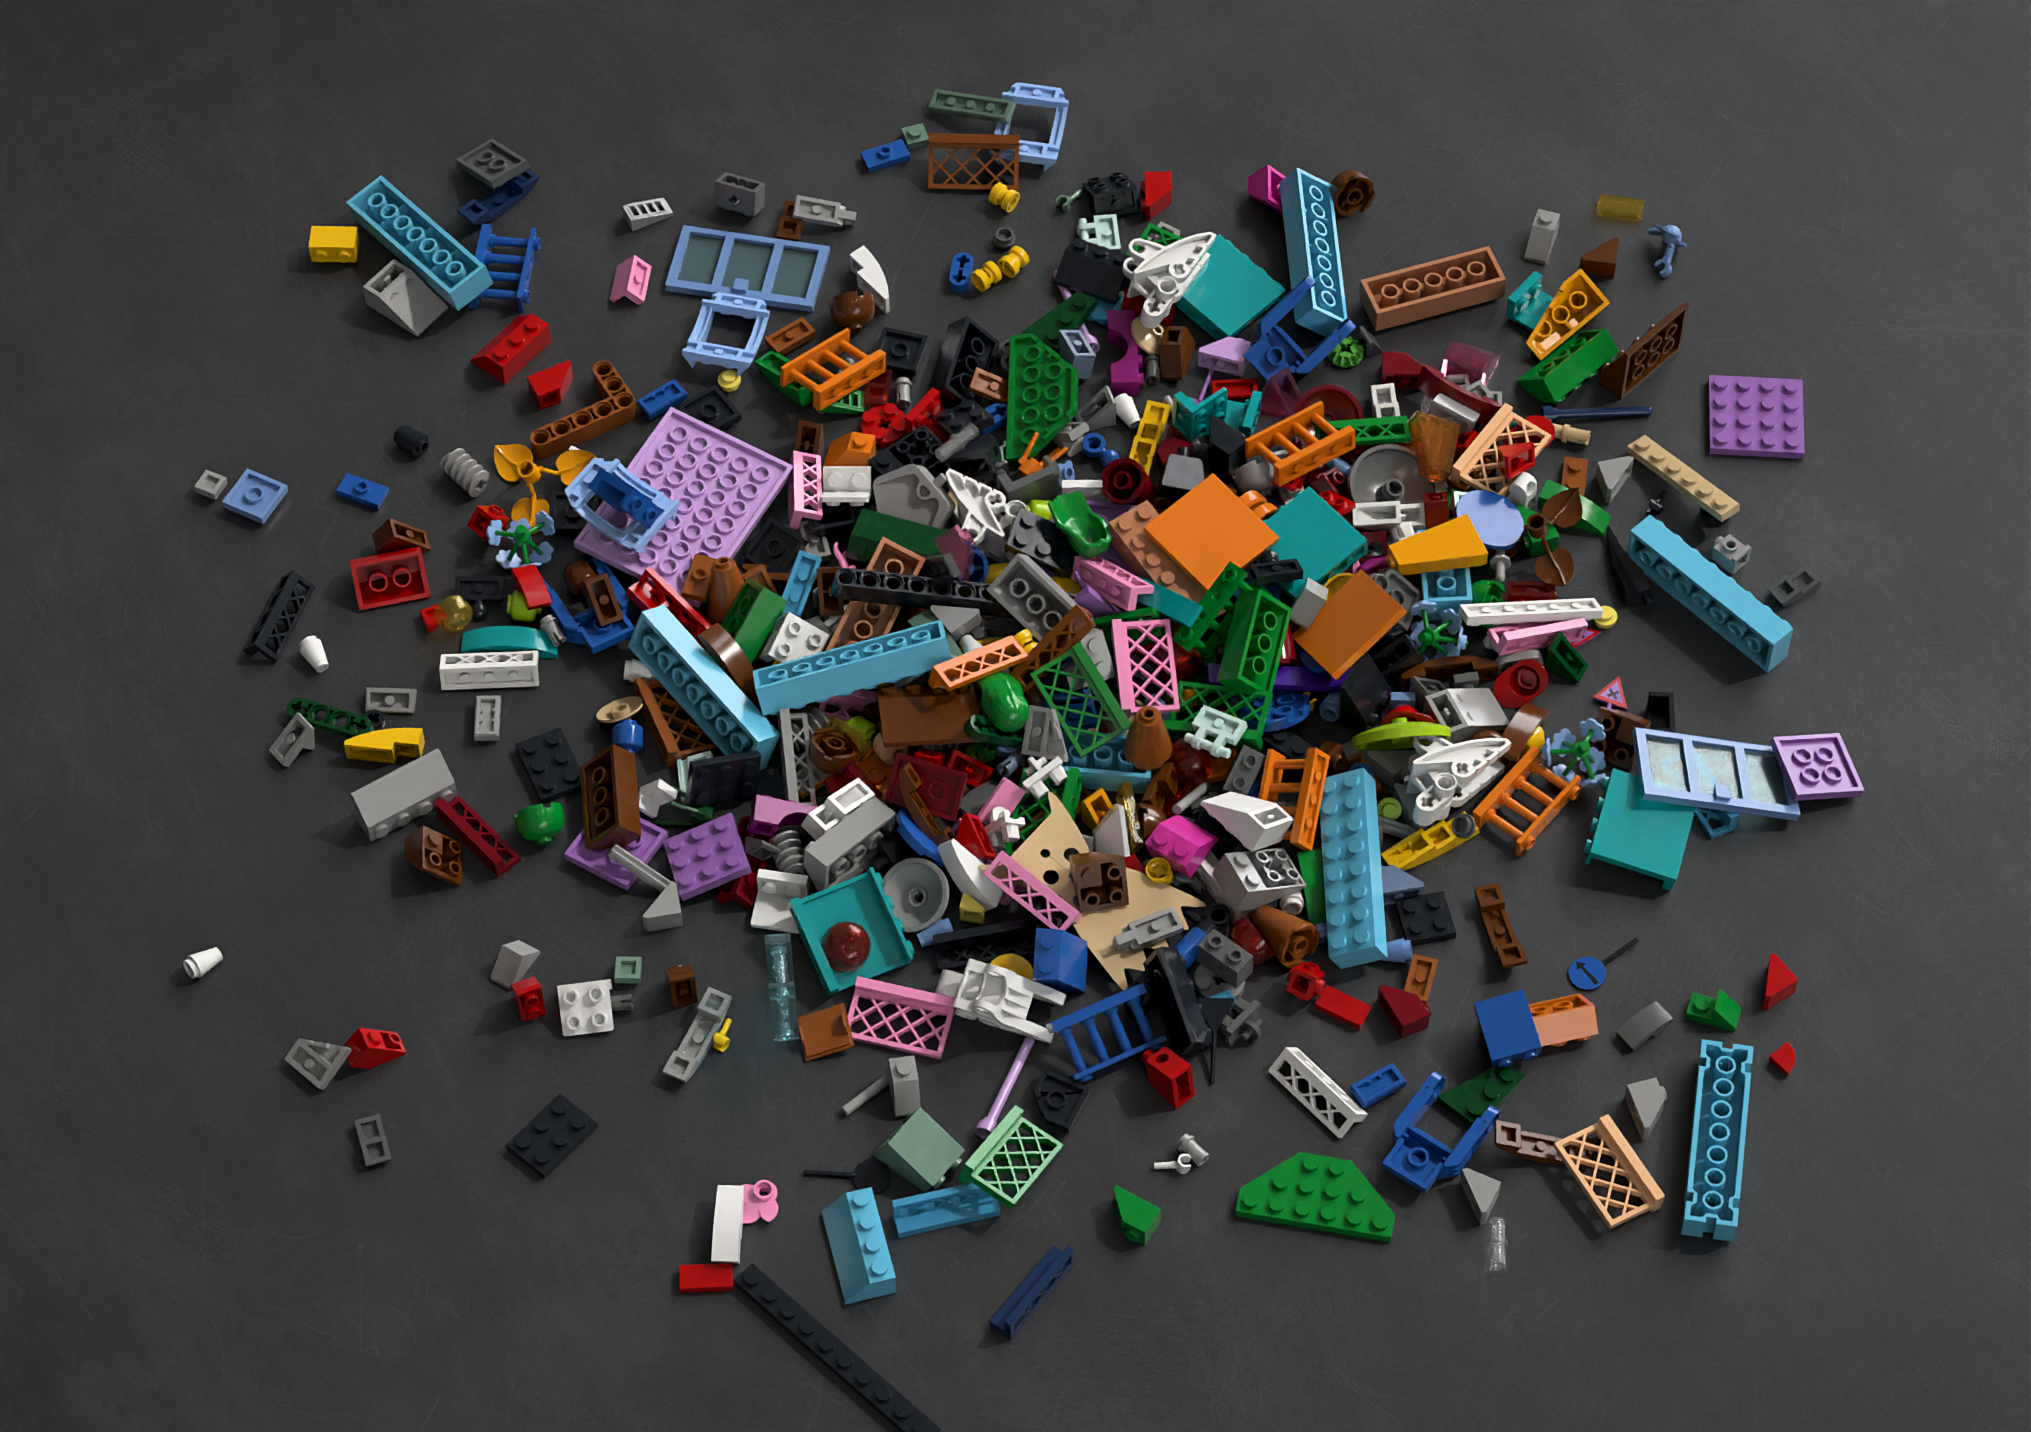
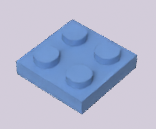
(255, 496)

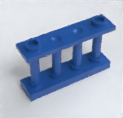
(485, 256)
(1086, 1018)

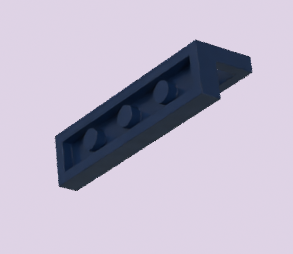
(1033, 1291)

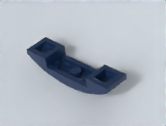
(500, 200)

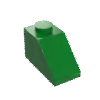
(1136, 1216)

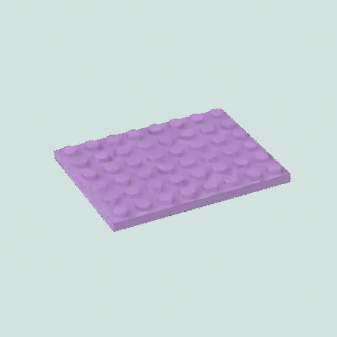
(720, 495)

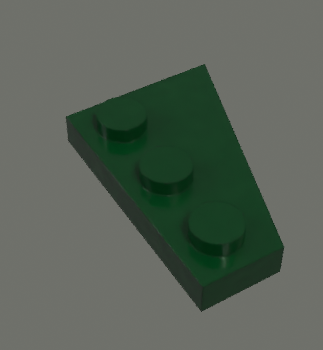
(1066, 316)
(1475, 1095)

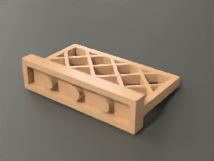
(1482, 447)
(1629, 1167)

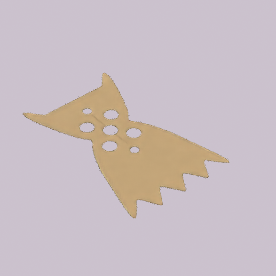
(1097, 926)

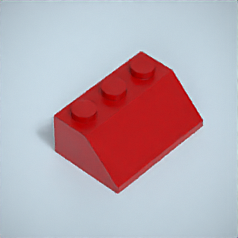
(513, 347)
(389, 578)

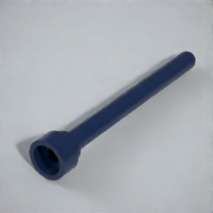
(1554, 414)

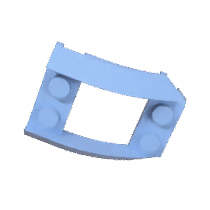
(1043, 97)
(725, 356)
(635, 535)

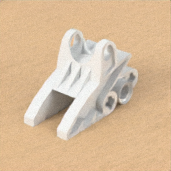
(1165, 273)
(979, 516)
(1450, 769)
(997, 997)

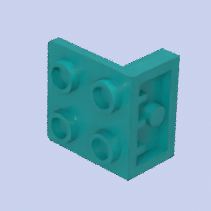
(1528, 302)
(1243, 416)
(1193, 419)

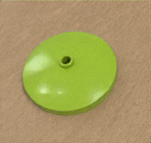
(1398, 735)

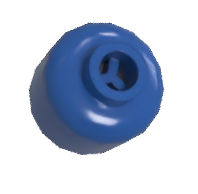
(628, 735)

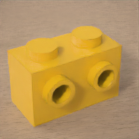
(334, 244)

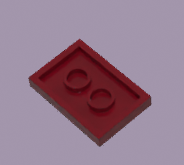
(940, 787)

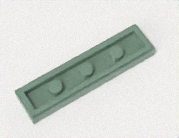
(972, 106)

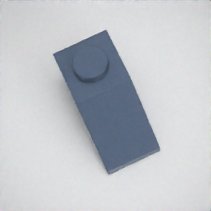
(1077, 352)
(1399, 885)

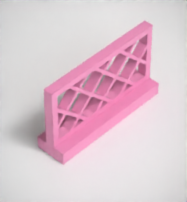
(1123, 665)
(910, 999)

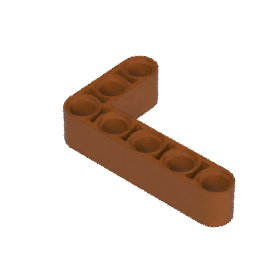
(591, 421)

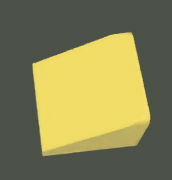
(971, 910)

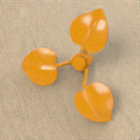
(517, 461)

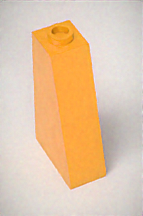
(1439, 549)

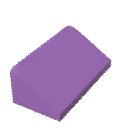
(1095, 603)

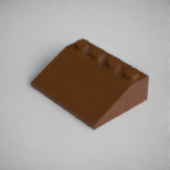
(1645, 354)
(924, 714)

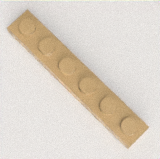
(1683, 478)

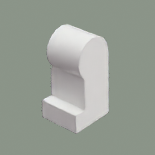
(1523, 491)

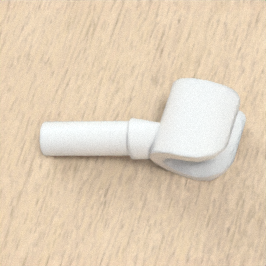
(1181, 1168)

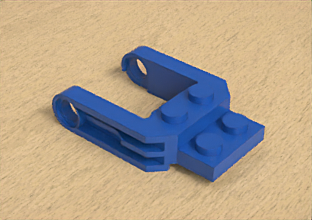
(1277, 351)
(584, 626)
(1420, 1157)

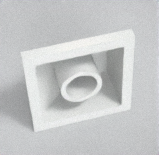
(1111, 833)

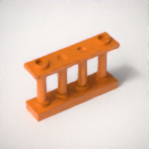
(835, 385)
(1302, 460)
(1516, 779)
(1309, 791)

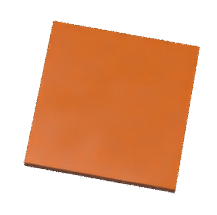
(1209, 531)
(1349, 624)

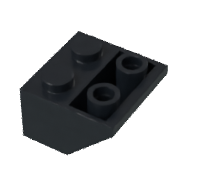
(1225, 449)

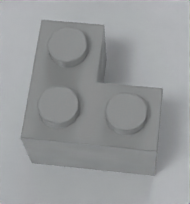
(1097, 649)

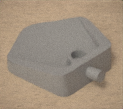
(914, 496)

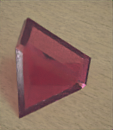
(1280, 395)

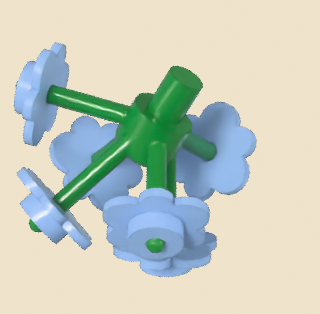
(521, 536)
(1428, 634)
(1589, 756)

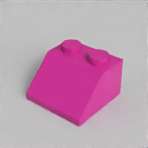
(1181, 844)

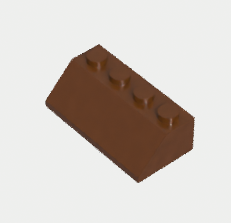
(610, 799)

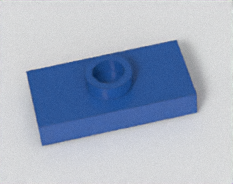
(885, 155)
(661, 399)
(362, 491)
(1377, 1086)

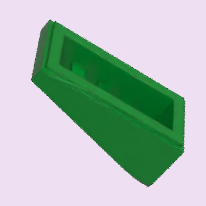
(847, 408)

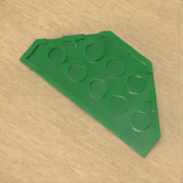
(1039, 395)
(1319, 1196)

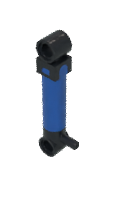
(1187, 946)

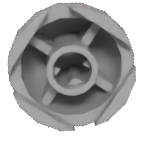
(1255, 477)

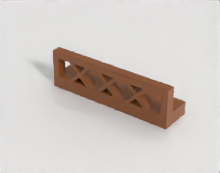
(1060, 639)

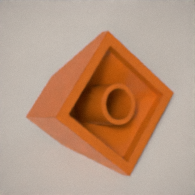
(851, 450)

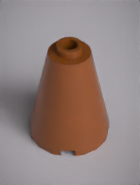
(723, 589)
(1147, 740)
(1286, 934)

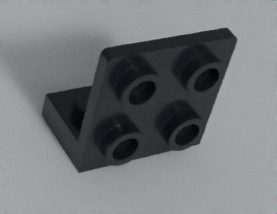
(1113, 194)

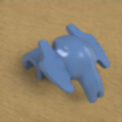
(1672, 237)

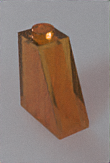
(1433, 444)

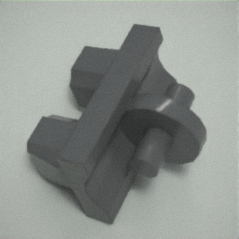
(1246, 1023)

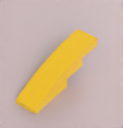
(1149, 434)
(1424, 846)

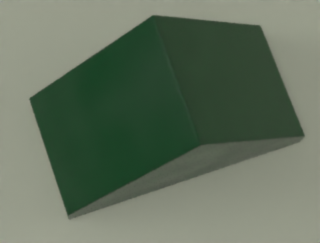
(1564, 660)

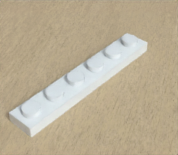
(1530, 611)

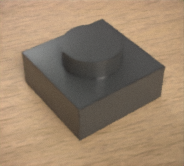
(1465, 680)

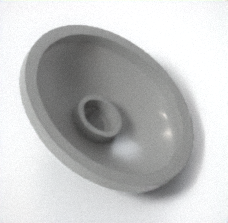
(909, 881)

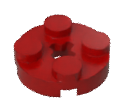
(884, 415)

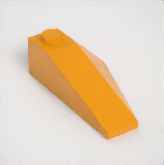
(1570, 310)

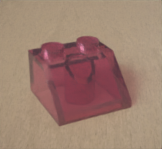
(1470, 360)
(959, 544)

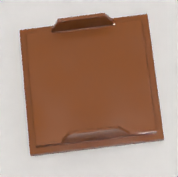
(825, 1032)

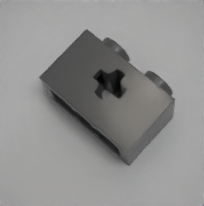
(739, 194)
(1242, 771)
(1225, 958)

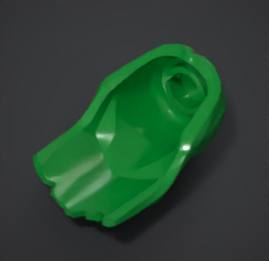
(1083, 527)
(1004, 701)

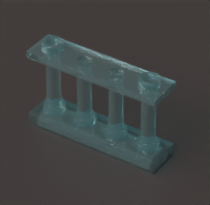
(781, 987)

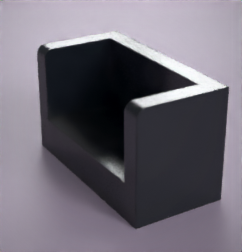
(1661, 711)

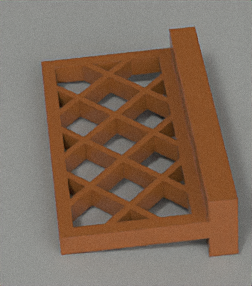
(968, 142)
(659, 727)

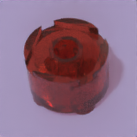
(1185, 662)

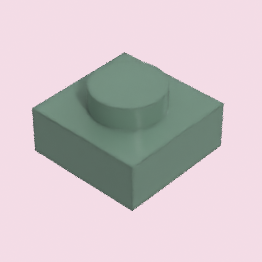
(915, 136)
(628, 970)

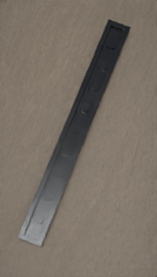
(832, 1352)

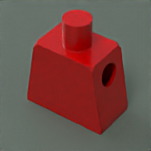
(1169, 1075)

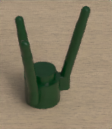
(701, 814)

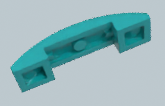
(508, 639)

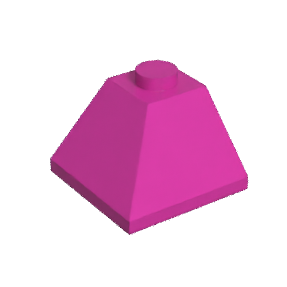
(1265, 187)

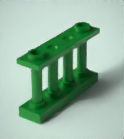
(1212, 603)

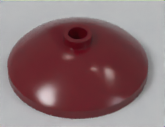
(1338, 403)

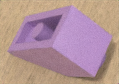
(1225, 355)

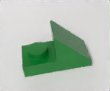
(1716, 1012)

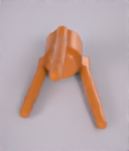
(1032, 465)

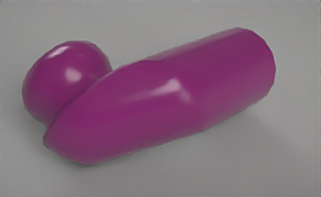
(1373, 564)

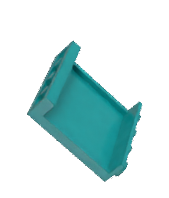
(1228, 292)
(1316, 538)
(1637, 831)
(860, 902)

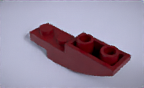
(1322, 477)

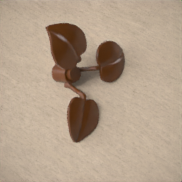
(1565, 511)

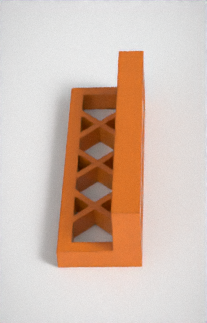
(977, 664)

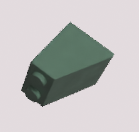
(920, 1151)

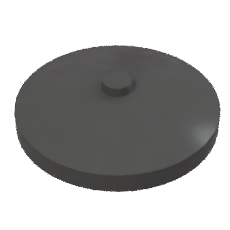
(1388, 474)

